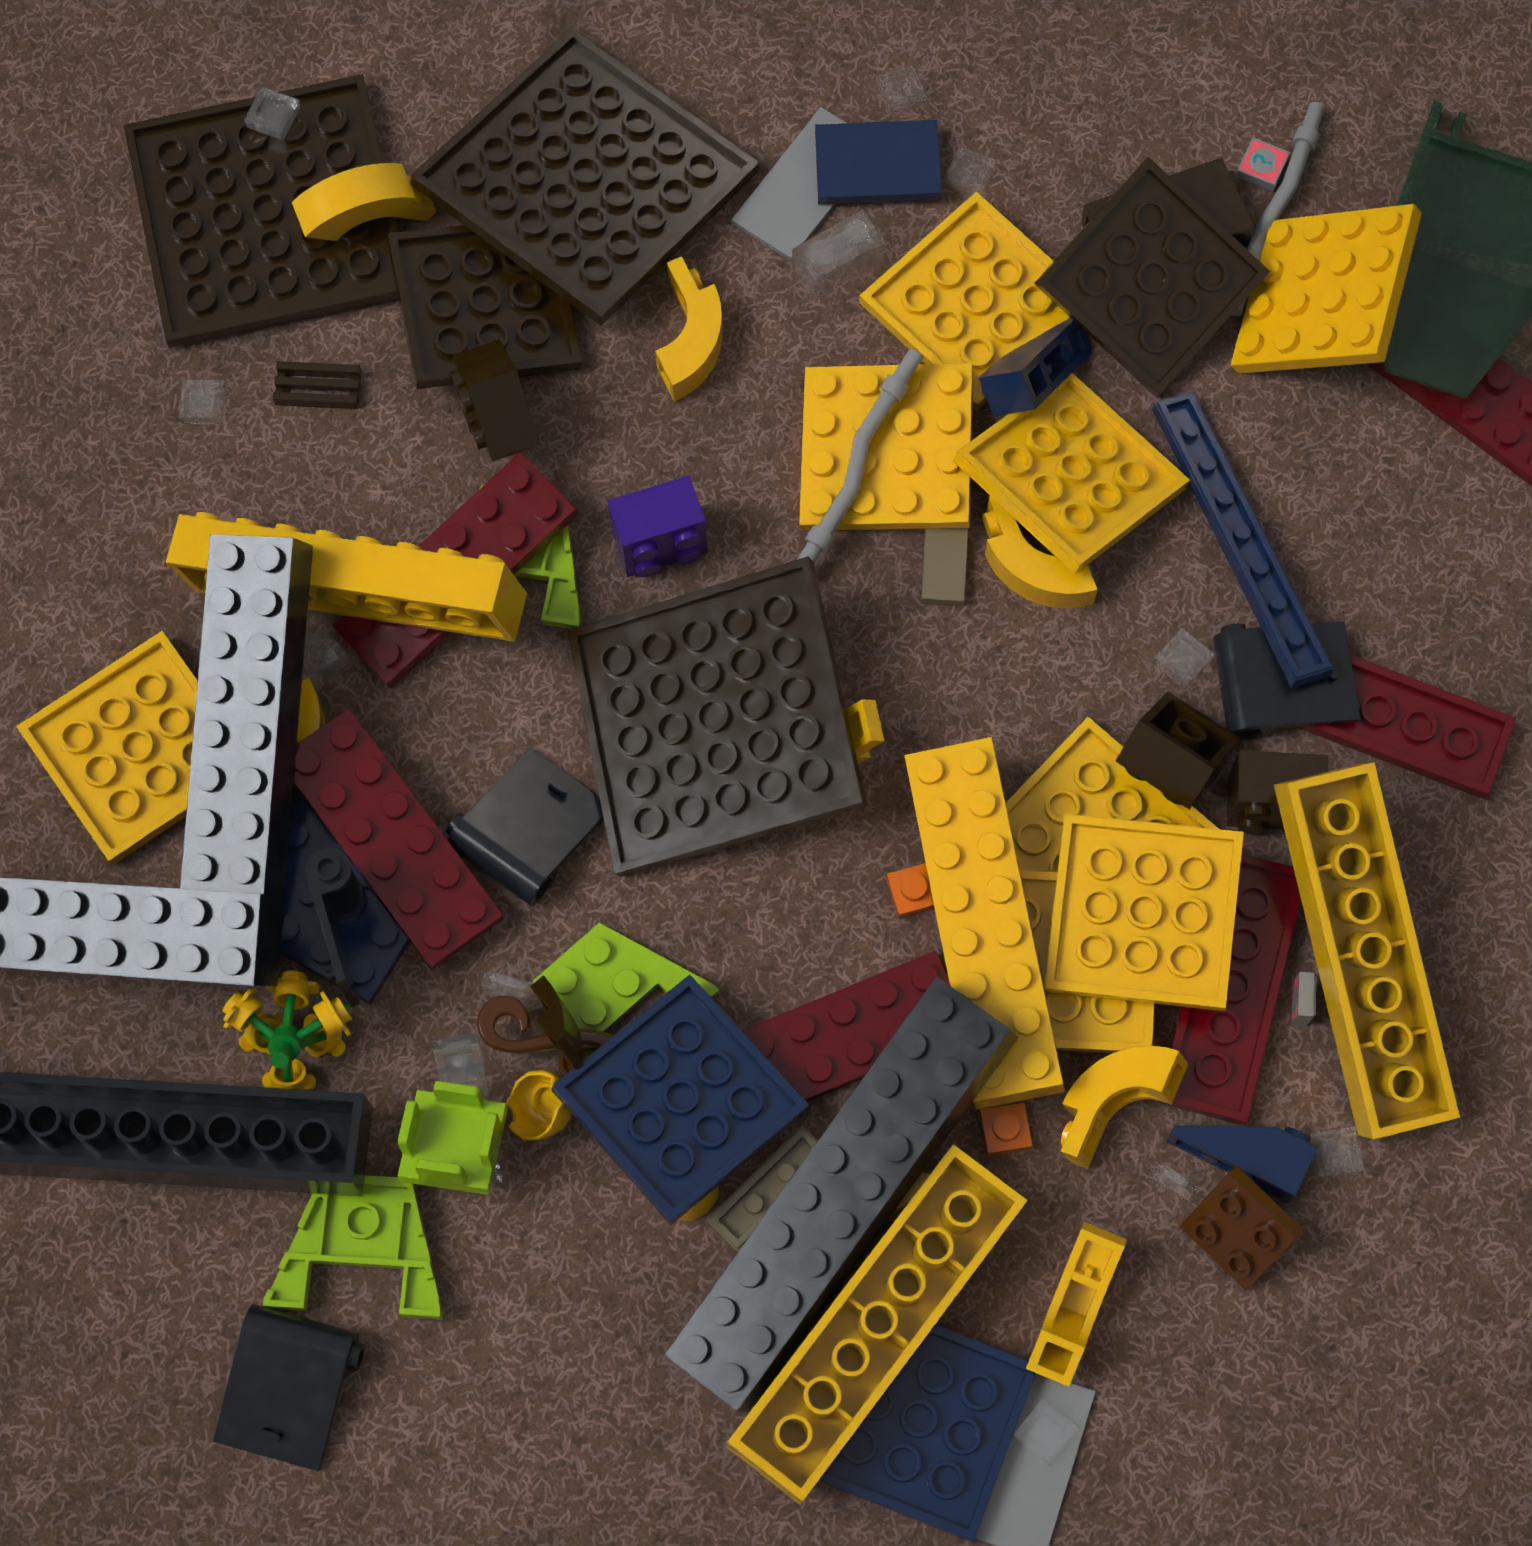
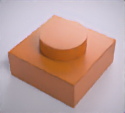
(910, 890)
(1005, 1129)

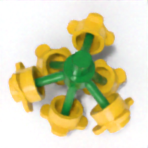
(280, 1038)

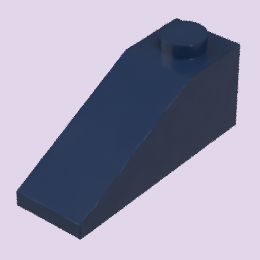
(1035, 369)
(1267, 1155)

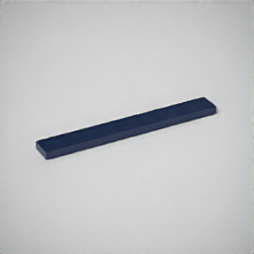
(1243, 540)

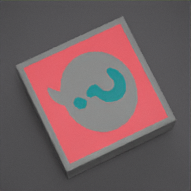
(1262, 164)
(1303, 998)

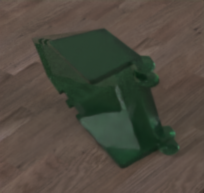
(1468, 263)

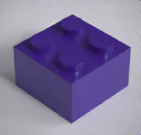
(658, 527)

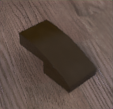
(558, 1023)

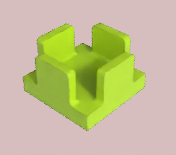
(451, 1138)

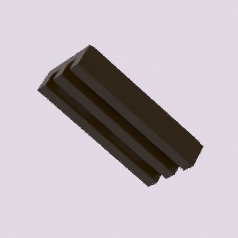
(286, 369)

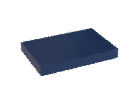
(877, 162)

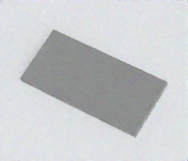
(785, 203)
(1027, 1489)

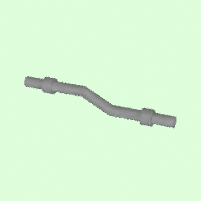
(1304, 142)
(892, 391)

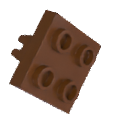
(1241, 1228)

